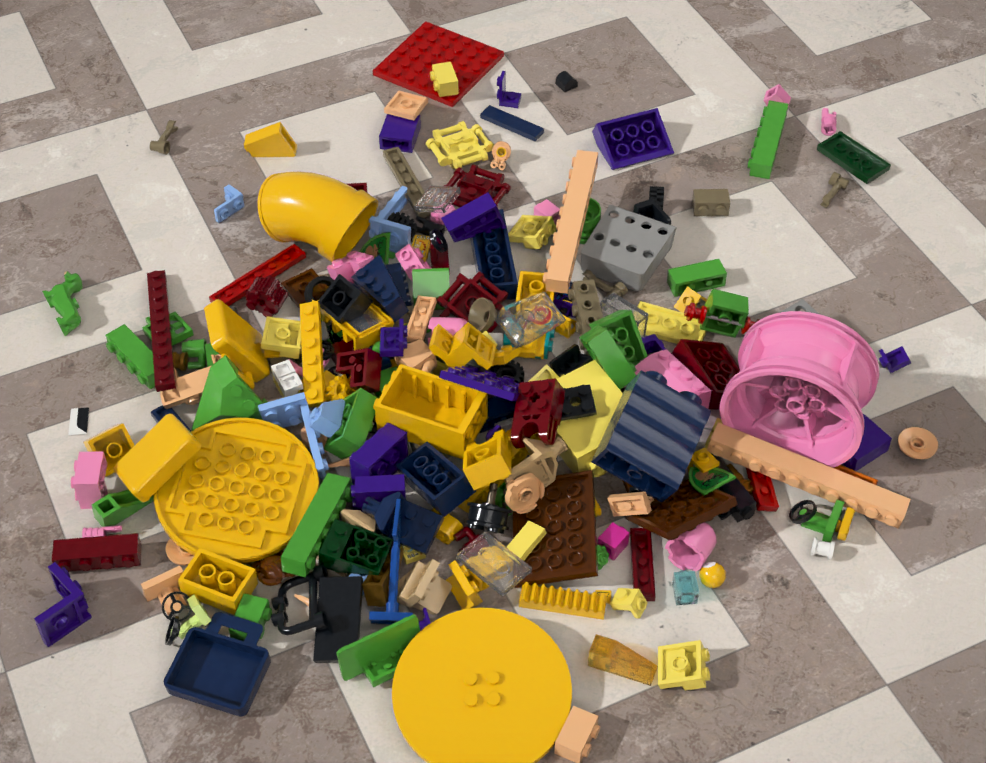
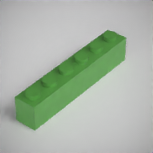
(767, 139)
(313, 528)

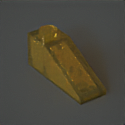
(620, 660)

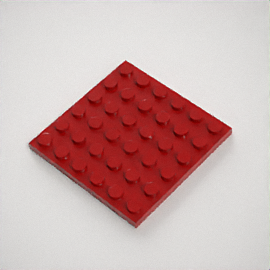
(430, 44)

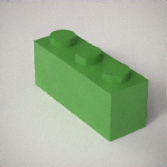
(697, 277)

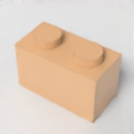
(577, 734)

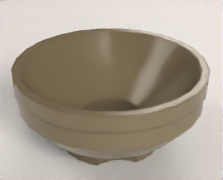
(479, 313)

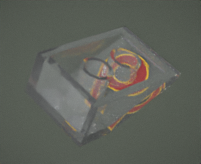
(529, 319)

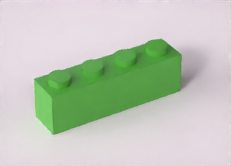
(132, 353)

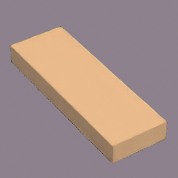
(420, 318)

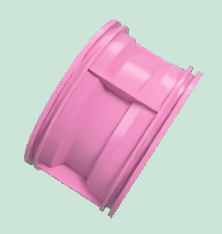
(802, 386)

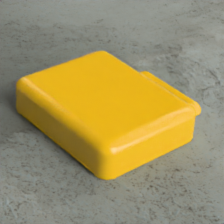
(237, 340)
(156, 457)

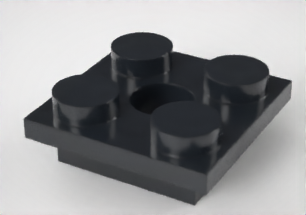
(580, 394)

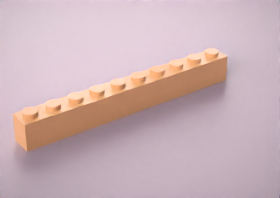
(572, 221)
(808, 475)

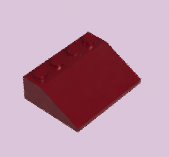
(709, 363)

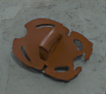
(270, 570)

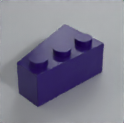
(473, 218)

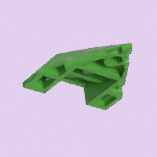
(226, 396)

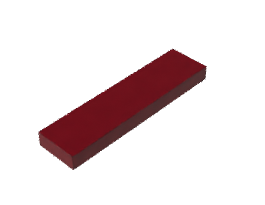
(642, 562)

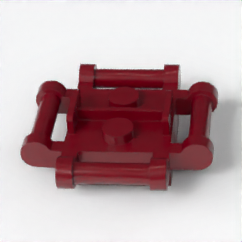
(475, 186)
(468, 294)

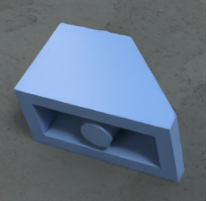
(327, 417)

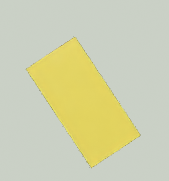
(670, 324)

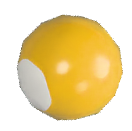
(712, 574)

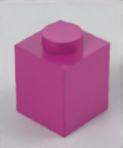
(615, 539)

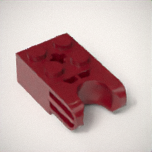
(537, 411)

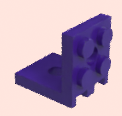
(65, 614)

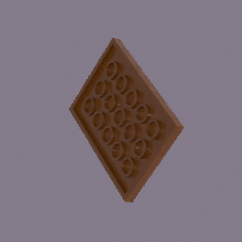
(570, 525)

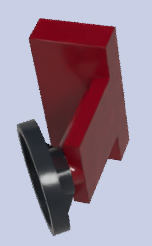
(438, 250)

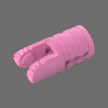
(828, 122)
(94, 532)

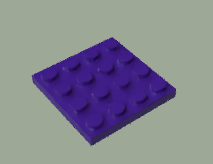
(482, 381)

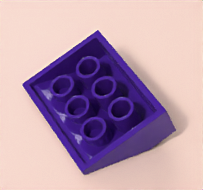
(632, 139)

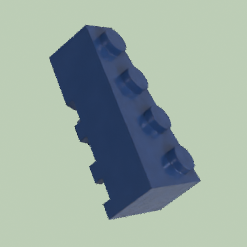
(380, 286)

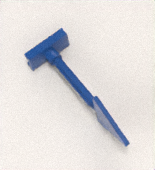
(392, 612)

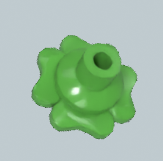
(602, 556)

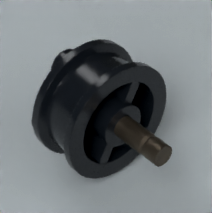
(488, 514)

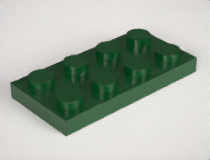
(853, 157)

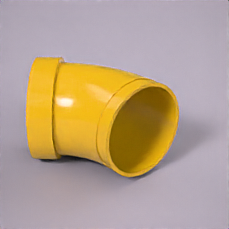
(315, 211)

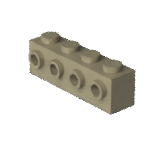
(585, 306)

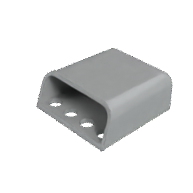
(607, 247)

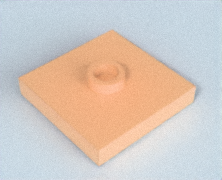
(406, 105)

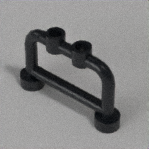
(279, 603)

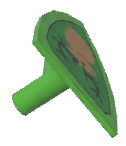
(379, 246)
(710, 480)

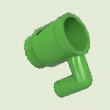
(195, 348)

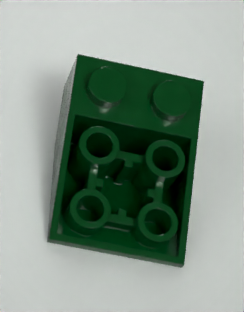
(354, 549)

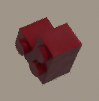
(363, 367)

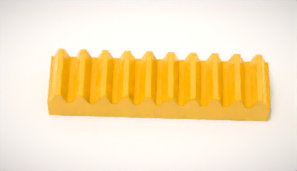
(563, 601)

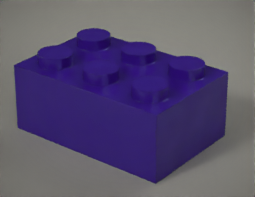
(380, 453)

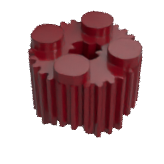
(266, 296)

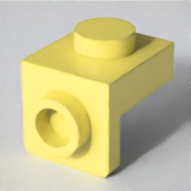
(629, 600)

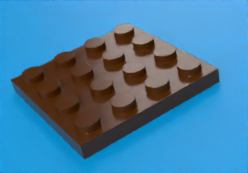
(683, 511)

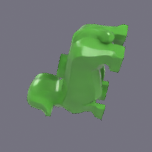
(65, 306)

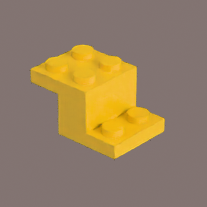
(462, 346)

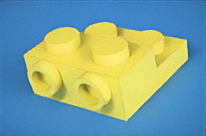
(532, 231)
(282, 336)
(683, 665)

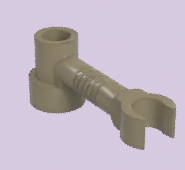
(162, 145)
(837, 183)
(619, 288)

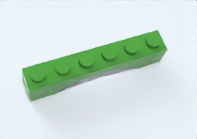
(117, 507)

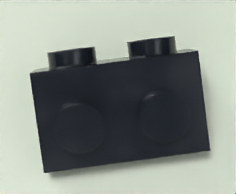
(569, 361)

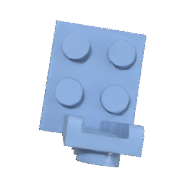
(399, 234)
(291, 412)

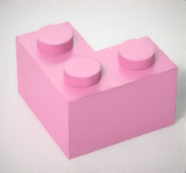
(349, 265)
(89, 478)

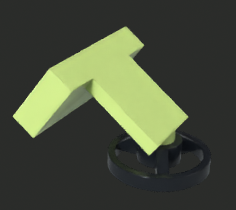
(176, 630)

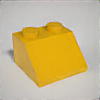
(114, 443)

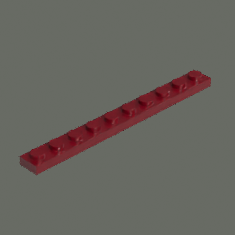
(161, 331)

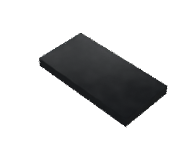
(342, 604)

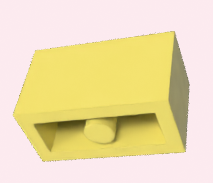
(444, 79)

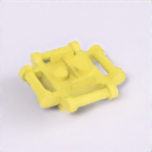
(461, 147)

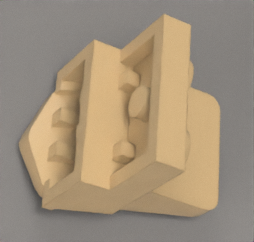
(423, 588)

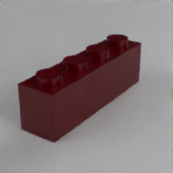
(97, 552)

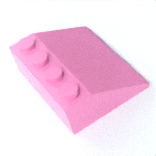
(676, 373)

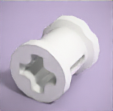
(822, 548)

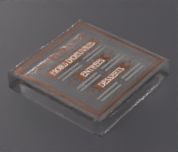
(437, 199)

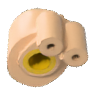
(501, 152)

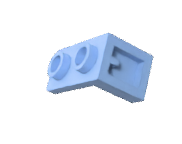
(233, 203)

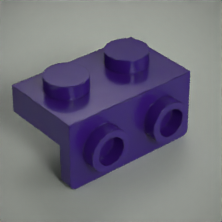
(393, 340)

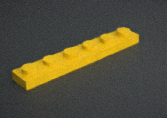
(312, 353)

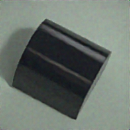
(566, 81)

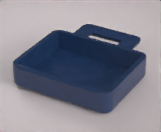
(219, 668)

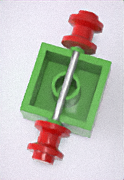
(722, 313)

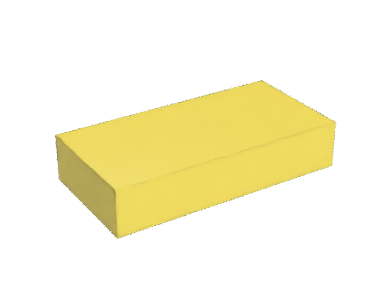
(526, 540)

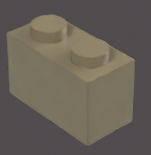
(711, 202)

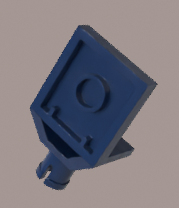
(418, 524)

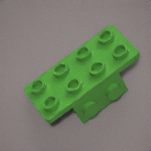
(378, 652)

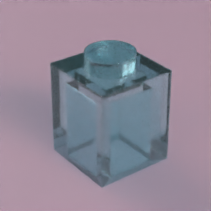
(685, 587)

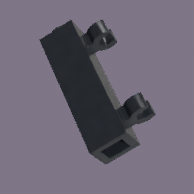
(746, 503)

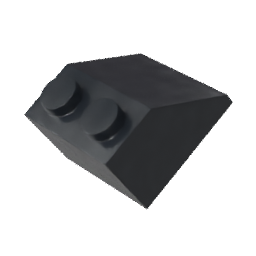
(344, 300)

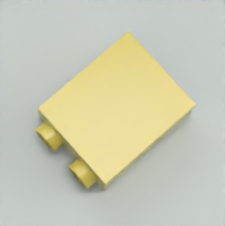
(585, 433)

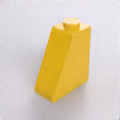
(270, 142)

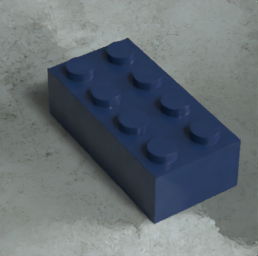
(435, 478)

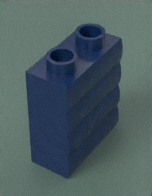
(652, 435)

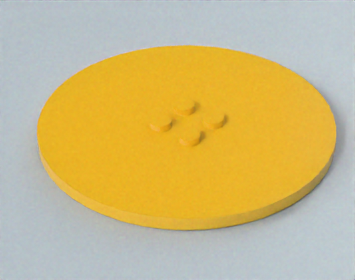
(239, 490)
(481, 689)

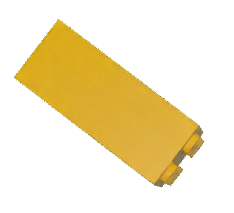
(432, 410)

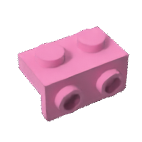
(411, 259)

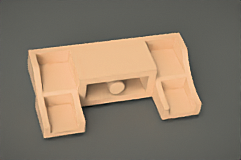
(188, 387)

